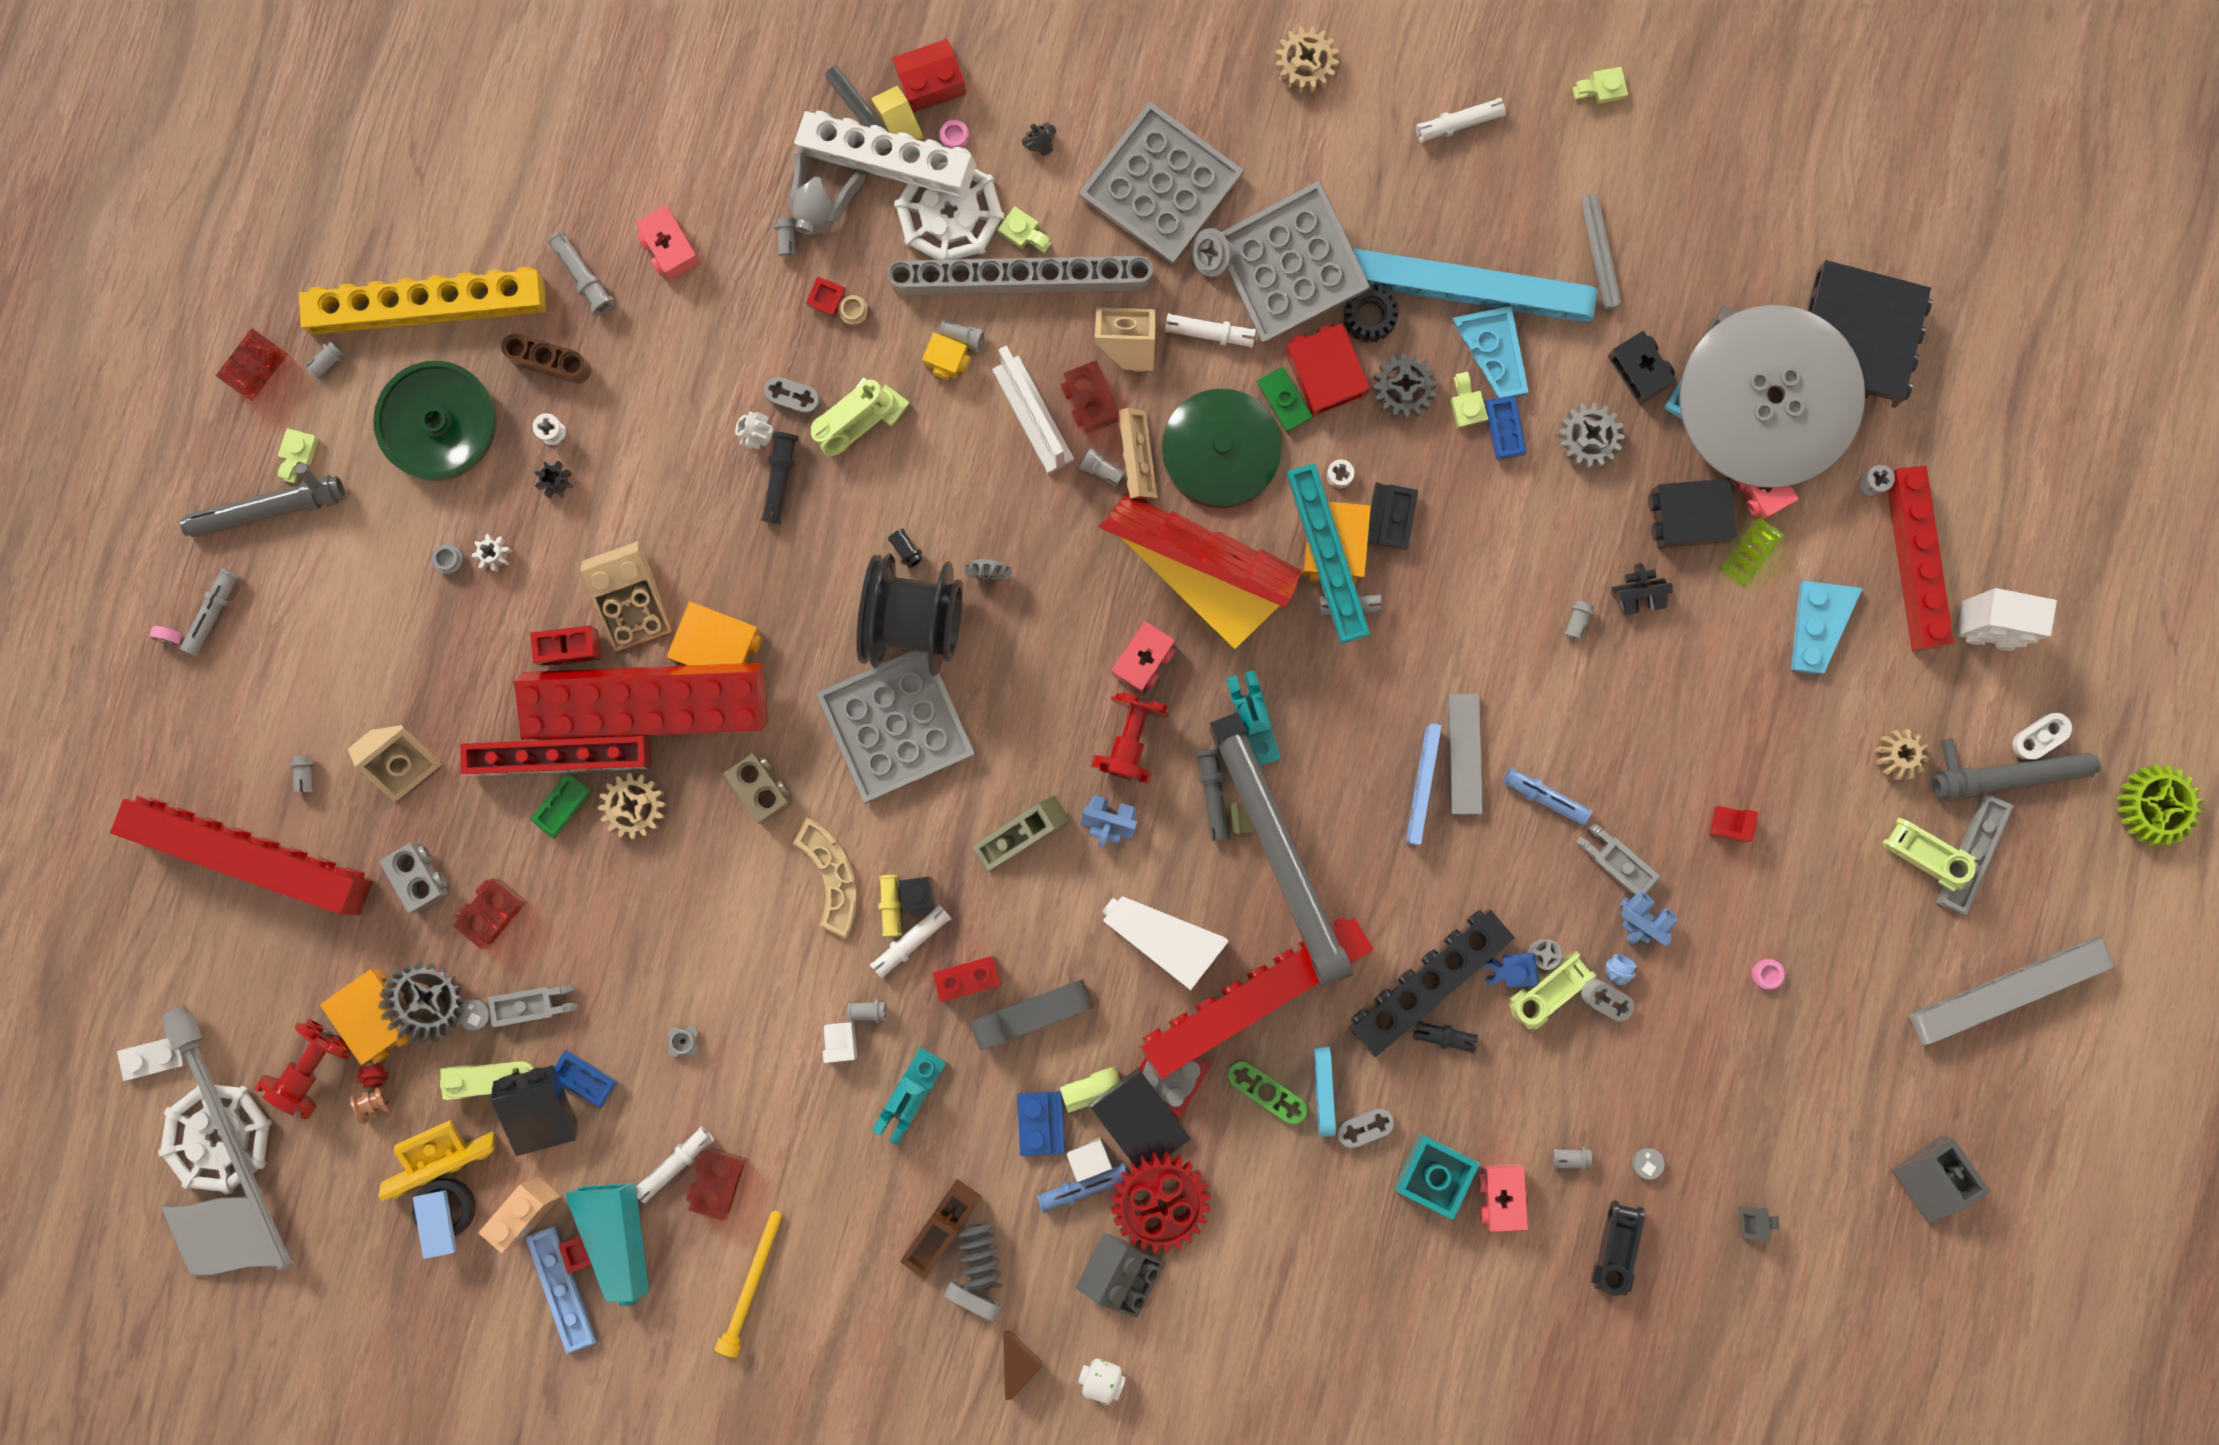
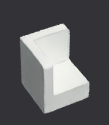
(840, 1042)
(1089, 1160)

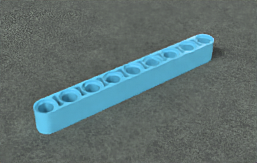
(1478, 286)

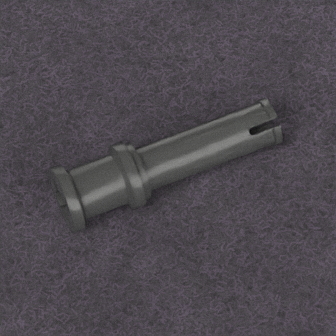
(1212, 780)

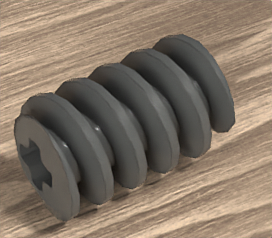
(979, 1257)

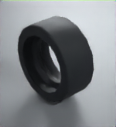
(462, 1192)

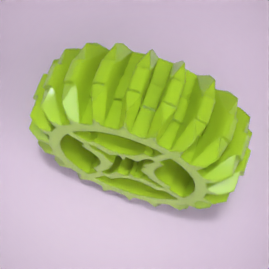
(2166, 784)

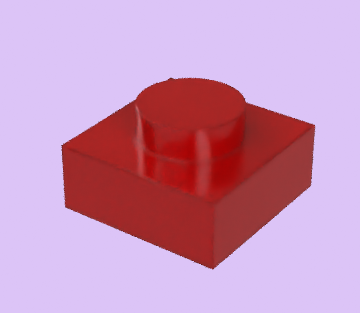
(825, 296)
(574, 1255)

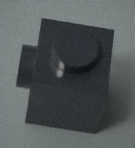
(917, 895)

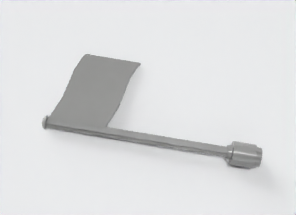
(225, 1230)

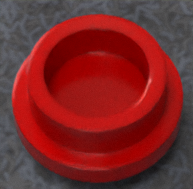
(372, 1076)

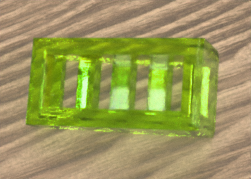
(1766, 531)

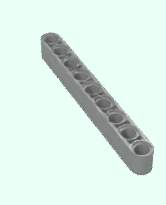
(1008, 267)

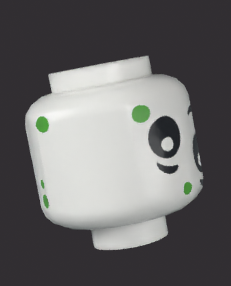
(1101, 1381)

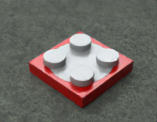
(1178, 1086)

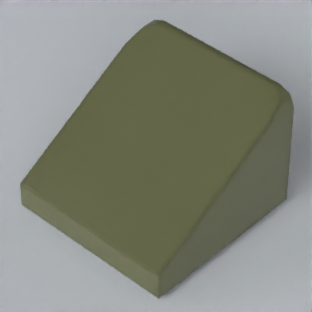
(1240, 820)

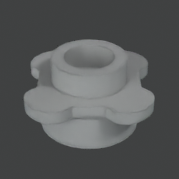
(676, 1034)

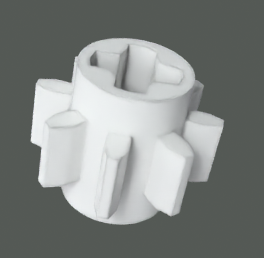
(754, 430)
(485, 546)

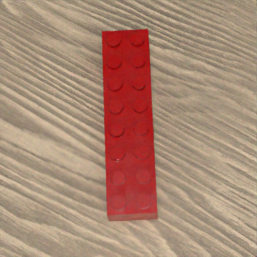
(641, 701)
(242, 857)
(1244, 1003)

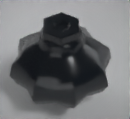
(1040, 138)

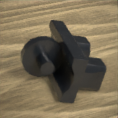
(1654, 590)

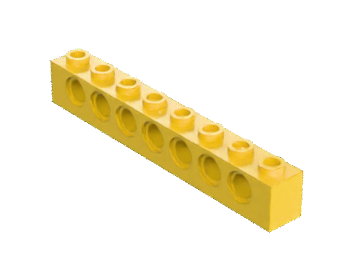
(318, 300)

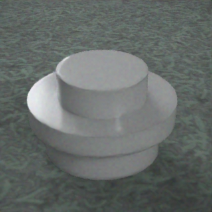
(447, 559)

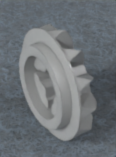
(1206, 262)
(988, 570)

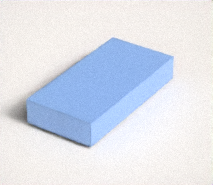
(434, 1224)

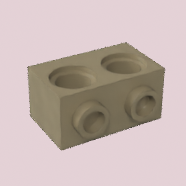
(752, 792)

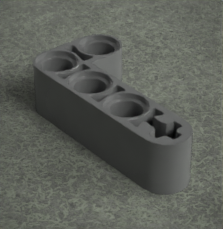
(1031, 1014)

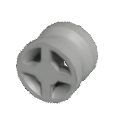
(1551, 954)

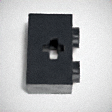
(1642, 382)

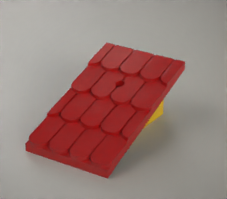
(1212, 572)

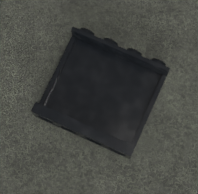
(1879, 321)

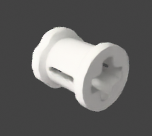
(555, 435)

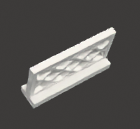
(1032, 412)

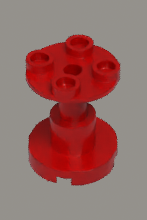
(1127, 749)
(290, 1089)

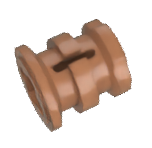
(370, 1104)

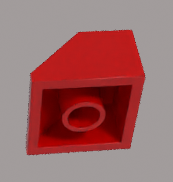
(929, 75)

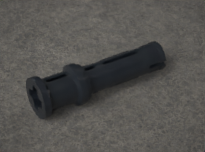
(781, 463)

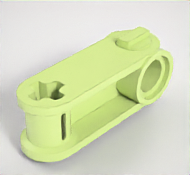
(851, 417)
(1930, 854)
(1552, 991)
(470, 1080)

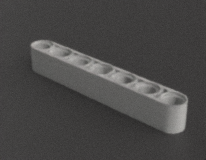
(2011, 990)

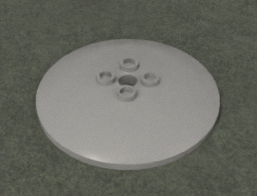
(1728, 403)

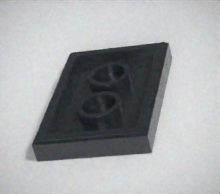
(1139, 1119)

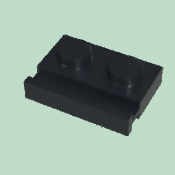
(1391, 515)

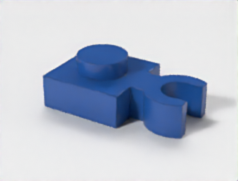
(1517, 969)

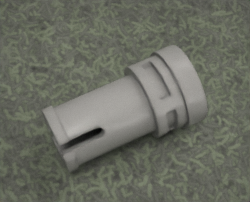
(968, 336)
(1100, 467)

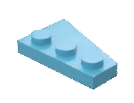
(1496, 349)
(1820, 623)

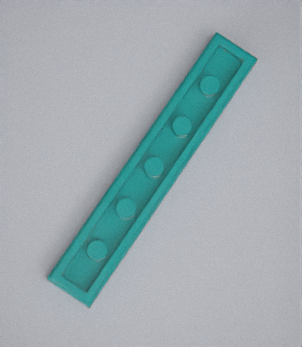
(1327, 553)

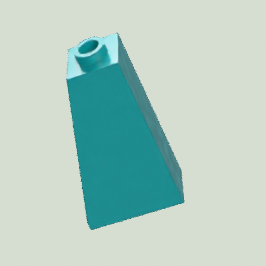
(613, 1238)

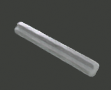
(1601, 252)

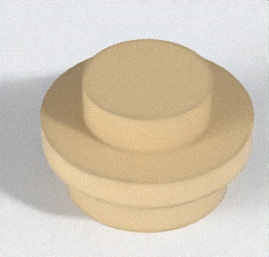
(853, 310)

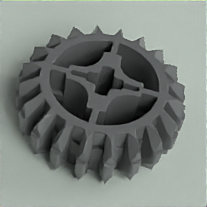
(408, 983)

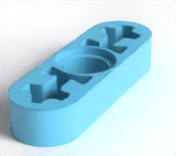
(1324, 1091)

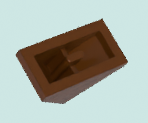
(1019, 1364)

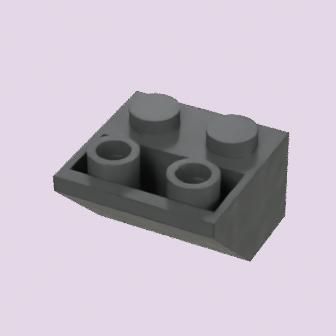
(1940, 1179)
(1120, 1275)

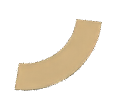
(836, 873)

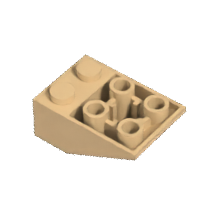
(625, 596)

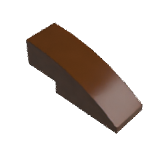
(940, 1229)

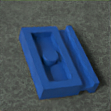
(1040, 1123)

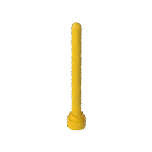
(729, 1343)

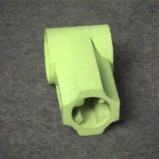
(1082, 1092)

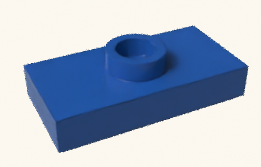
(1505, 427)
(584, 1079)

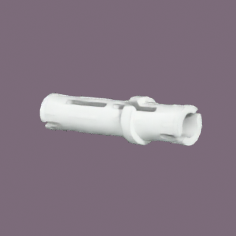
(1449, 123)
(1210, 330)
(910, 941)
(683, 1156)

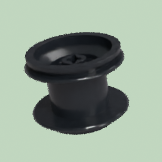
(908, 614)

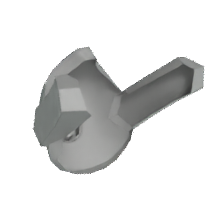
(811, 205)

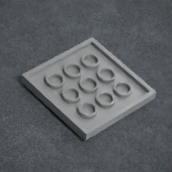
(1161, 183)
(1293, 262)
(894, 725)

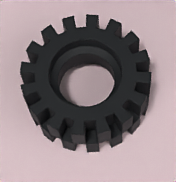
(1379, 329)

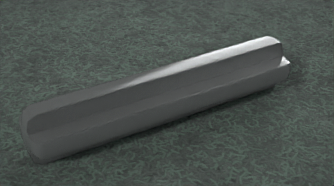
(852, 98)

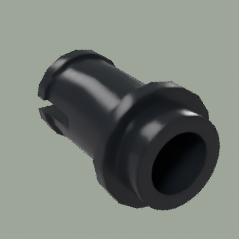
(905, 548)

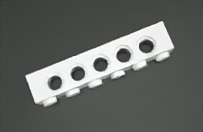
(953, 179)

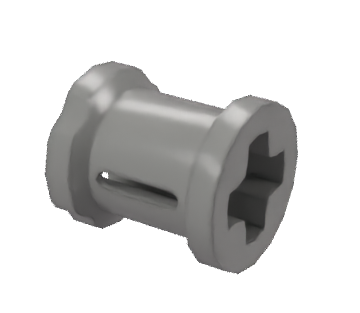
(1884, 482)

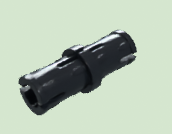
(1445, 1036)

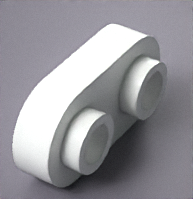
(2040, 738)

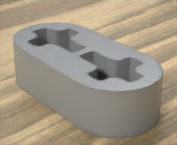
(789, 402)
(1605, 1004)
(1363, 1120)
(973, 1301)

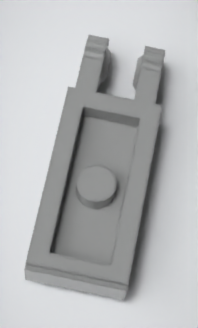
(1620, 862)
(527, 1005)

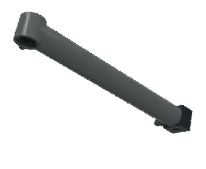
(1319, 938)

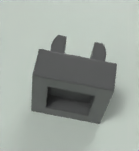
(1757, 1223)

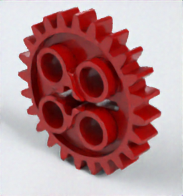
(1170, 1226)

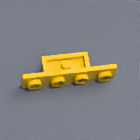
(432, 1155)

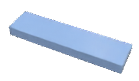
(1423, 784)
(561, 1291)

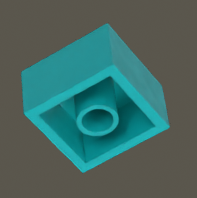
(1436, 1176)

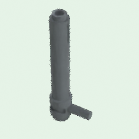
(308, 495)
(1969, 781)

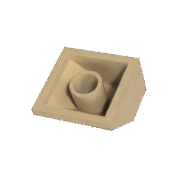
(1127, 336)
(393, 760)

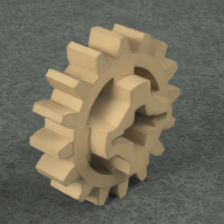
(1308, 46)
(620, 811)

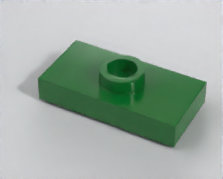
(1284, 399)
(561, 805)

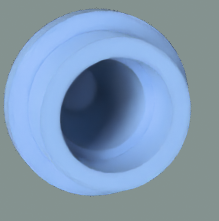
(1620, 969)

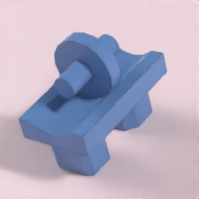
(1108, 825)
(1643, 924)

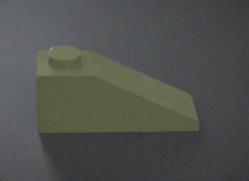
(1021, 833)

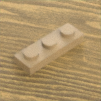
(1137, 454)

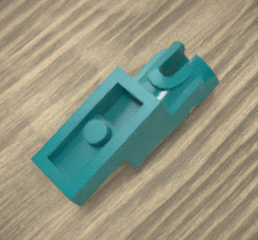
(1254, 717)
(910, 1094)

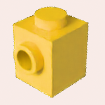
(946, 357)

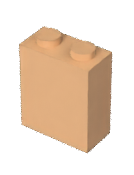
(519, 1214)

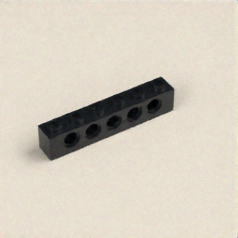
(1495, 938)

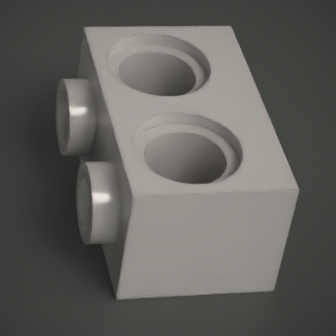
(407, 883)

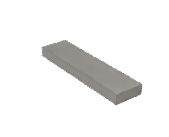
(1464, 754)
(1979, 841)

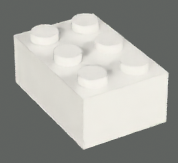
(2006, 619)

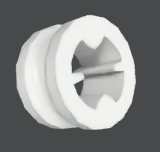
(1331, 475)

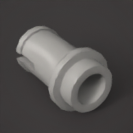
(786, 237)
(325, 359)
(1579, 620)
(302, 771)
(870, 1011)
(1572, 1158)

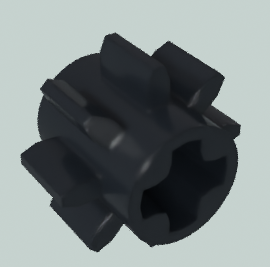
(561, 479)

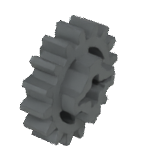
(1416, 385)

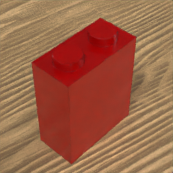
(1326, 369)

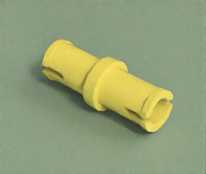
(890, 905)

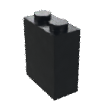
(1692, 513)
(534, 1110)

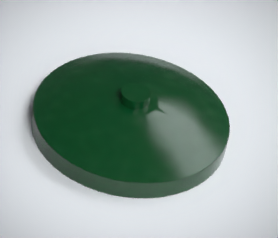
(434, 420)
(1221, 448)

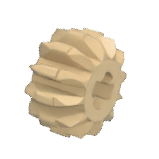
(1902, 742)

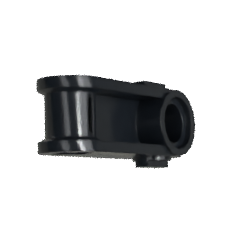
(1619, 1248)

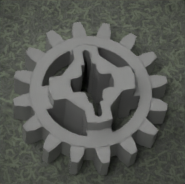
(1584, 426)

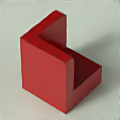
(1734, 824)

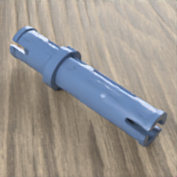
(1535, 790)
(1048, 1202)

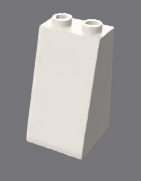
(1170, 942)

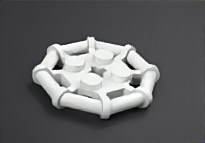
(950, 229)
(199, 1146)

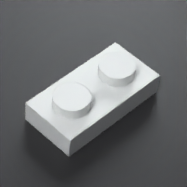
(149, 1059)

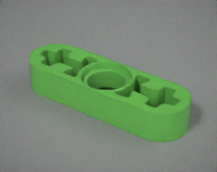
(1290, 1098)

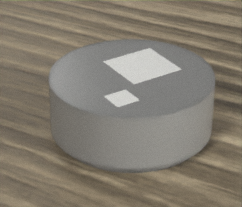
(475, 1015)
(1648, 1163)

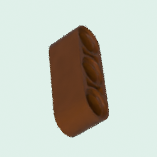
(535, 349)

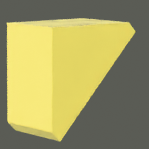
(897, 113)

